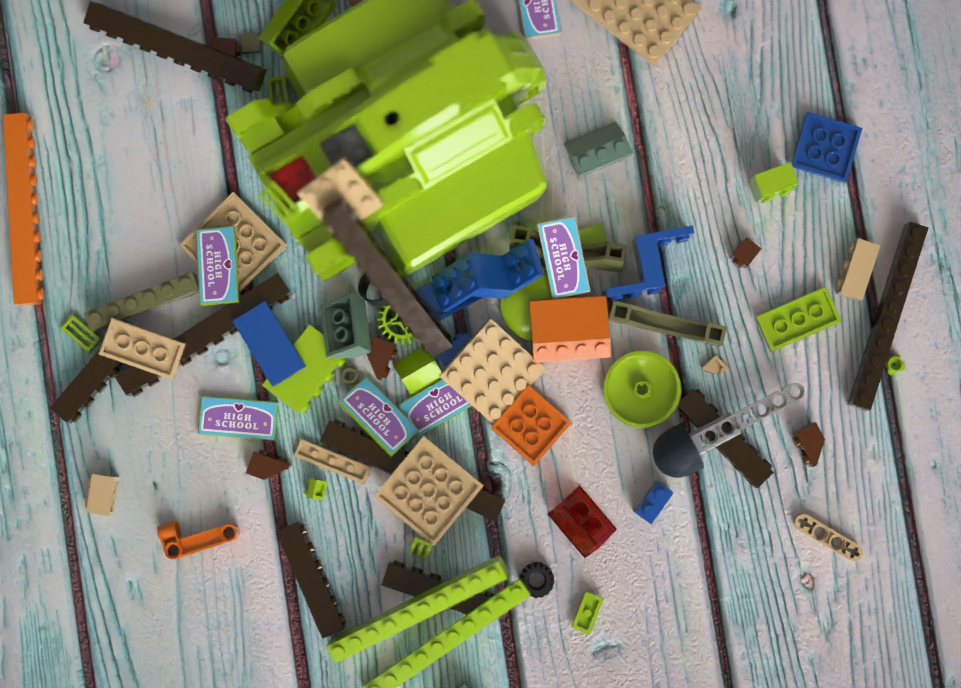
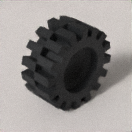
(548, 579)

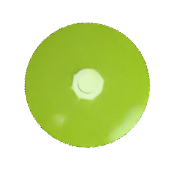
(516, 307)
(642, 389)

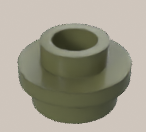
(354, 380)

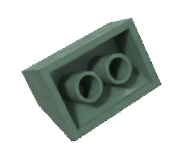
(598, 149)
(345, 327)

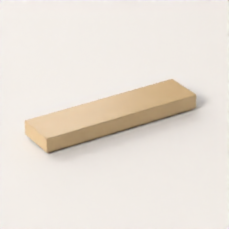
(332, 461)

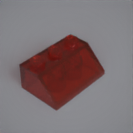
(582, 522)

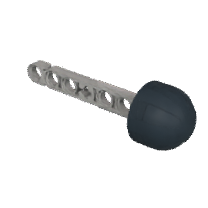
(679, 453)

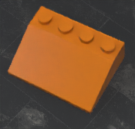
(569, 328)

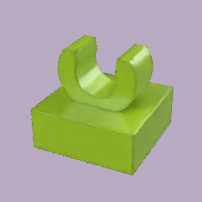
(316, 489)

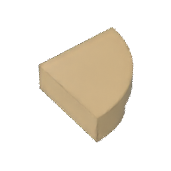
(715, 365)

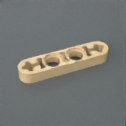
(828, 536)

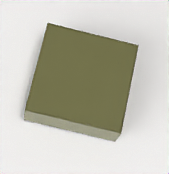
(250, 43)

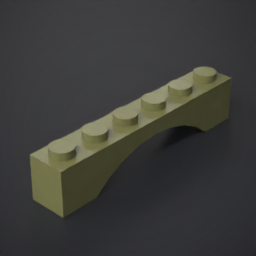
(600, 256)
(147, 299)
(667, 324)

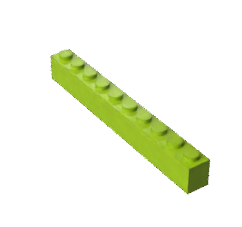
(417, 609)

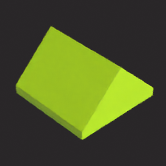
(418, 371)

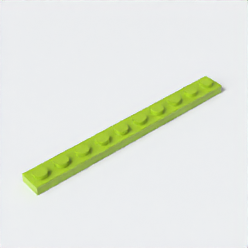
(451, 636)

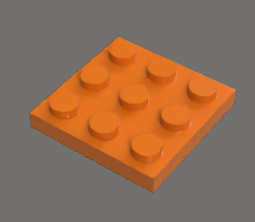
(531, 425)

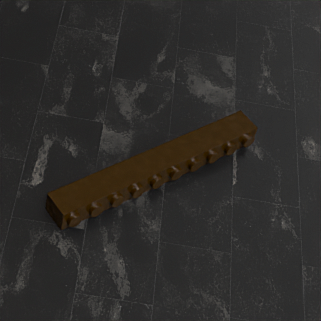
(175, 46)
(386, 276)
(887, 316)
(209, 332)
(370, 452)

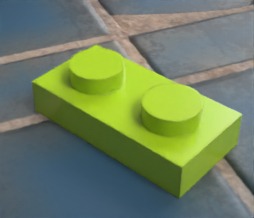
(587, 612)

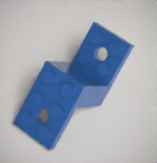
(649, 263)
(487, 275)

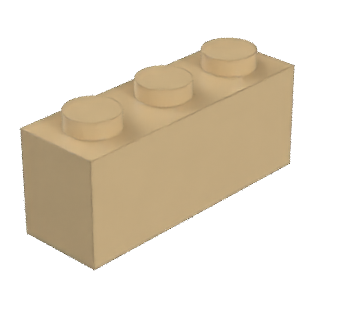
(857, 269)

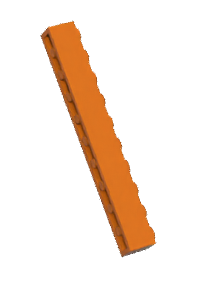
(22, 209)

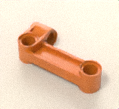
(171, 535)

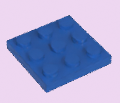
(826, 147)

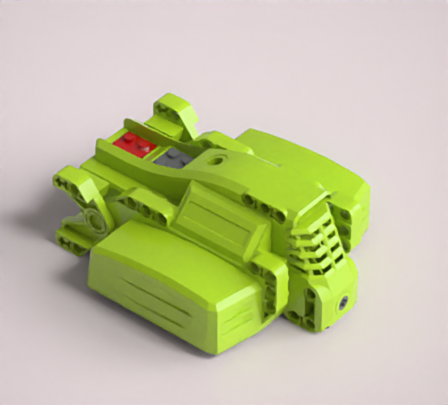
(419, 112)

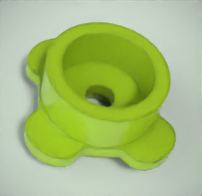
(896, 358)

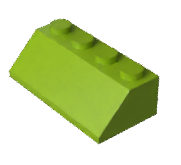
(294, 21)

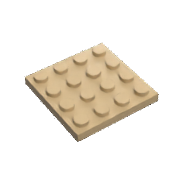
(254, 239)
(491, 371)
(428, 490)

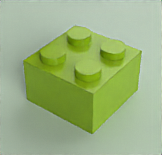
(772, 182)

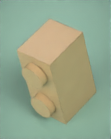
(101, 494)

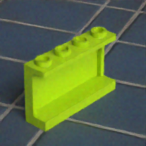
(304, 385)

